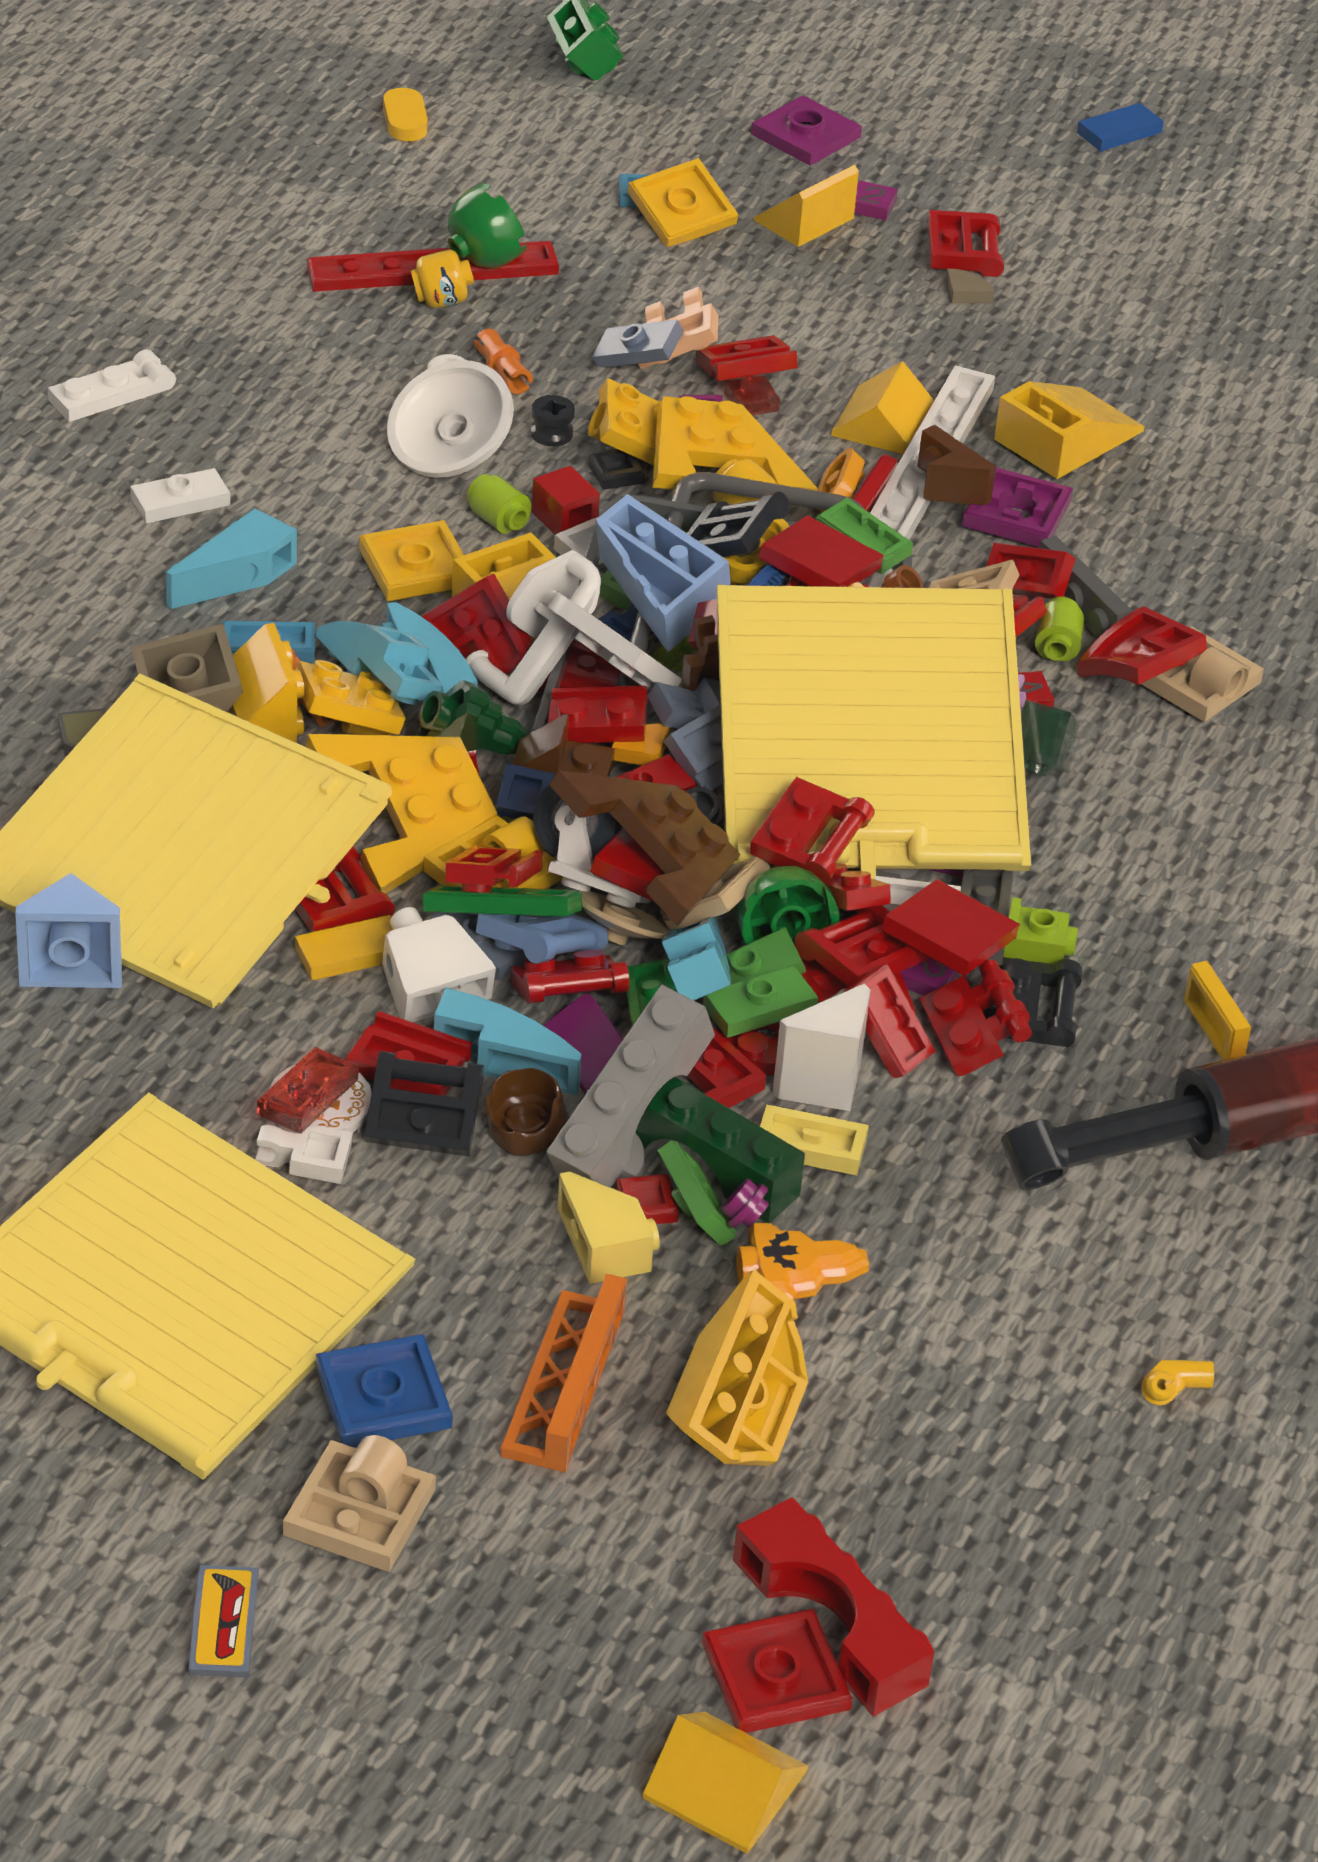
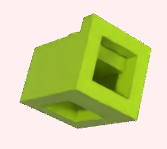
(1041, 934)

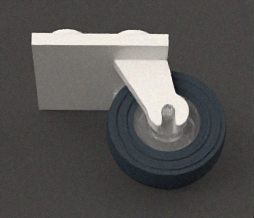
(576, 844)

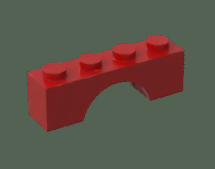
(793, 1556)

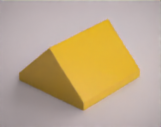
(814, 209)
(885, 410)
(722, 1779)

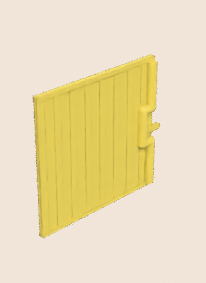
(879, 702)
(191, 831)
(182, 1283)

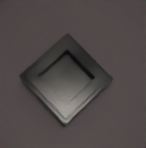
(616, 469)

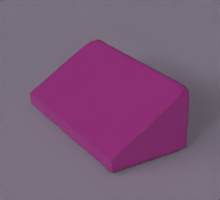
(590, 1033)

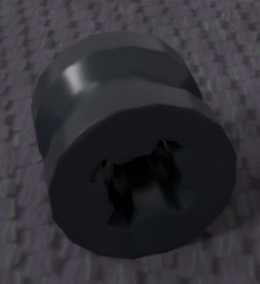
(552, 420)

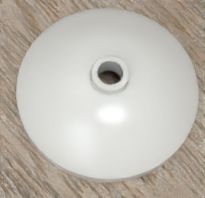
(440, 406)

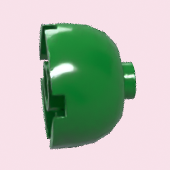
(484, 229)
(786, 899)

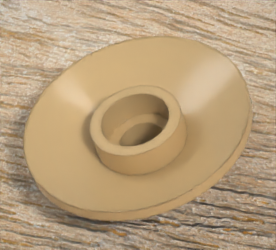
(621, 920)

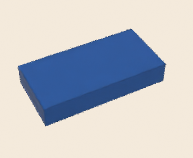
(1120, 127)

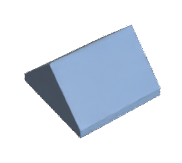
(69, 938)

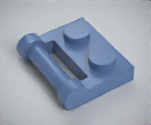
(542, 935)

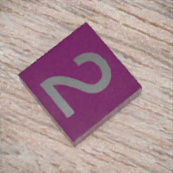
(874, 200)
(927, 976)

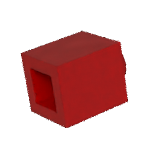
(564, 499)

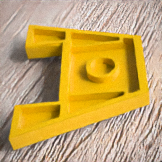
(711, 435)
(432, 797)

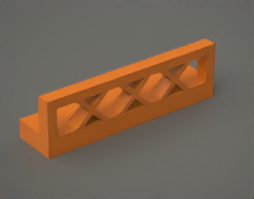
(576, 1382)

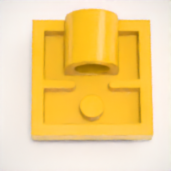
(625, 420)
(356, 700)
(495, 833)

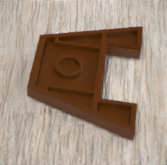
(666, 827)

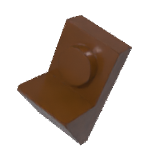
(954, 470)
(551, 752)

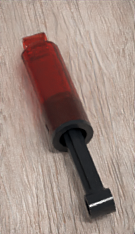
(1215, 1108)

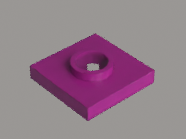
(810, 142)
(1040, 498)

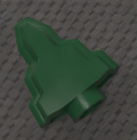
(472, 717)

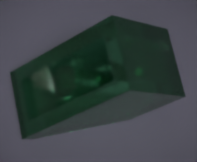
(1046, 737)

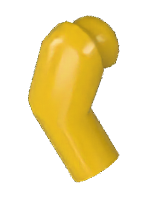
(1172, 1376)

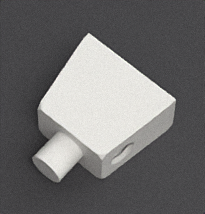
(427, 958)

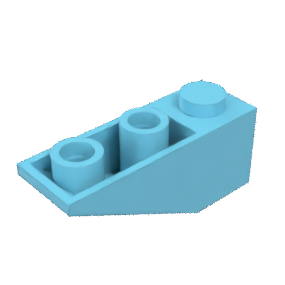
(236, 560)

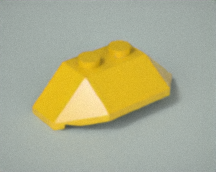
(744, 1377)

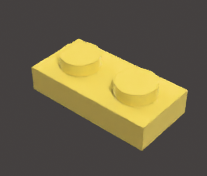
(824, 1140)

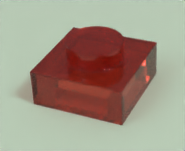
(754, 394)

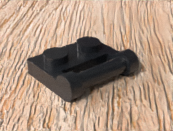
(738, 526)
(1027, 980)
(421, 1118)

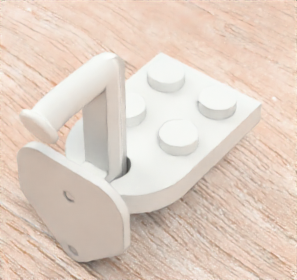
(554, 613)

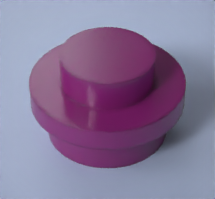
(745, 1204)

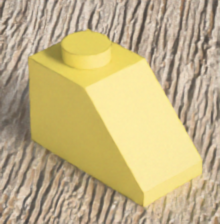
(606, 1228)

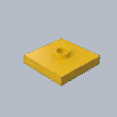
(682, 203)
(411, 559)

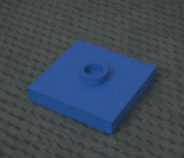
(384, 1390)

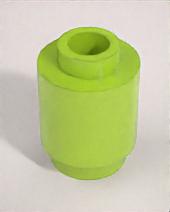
(499, 503)
(1060, 630)

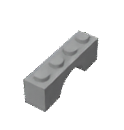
(657, 1048)

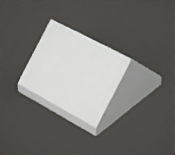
(822, 1051)

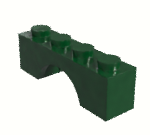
(726, 1142)

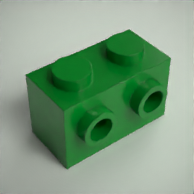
(586, 37)

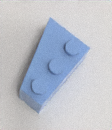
(659, 567)

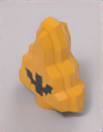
(797, 1262)

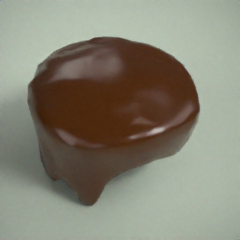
(525, 1111)

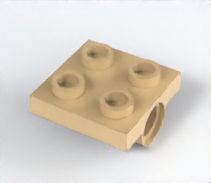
(1208, 680)
(361, 1502)

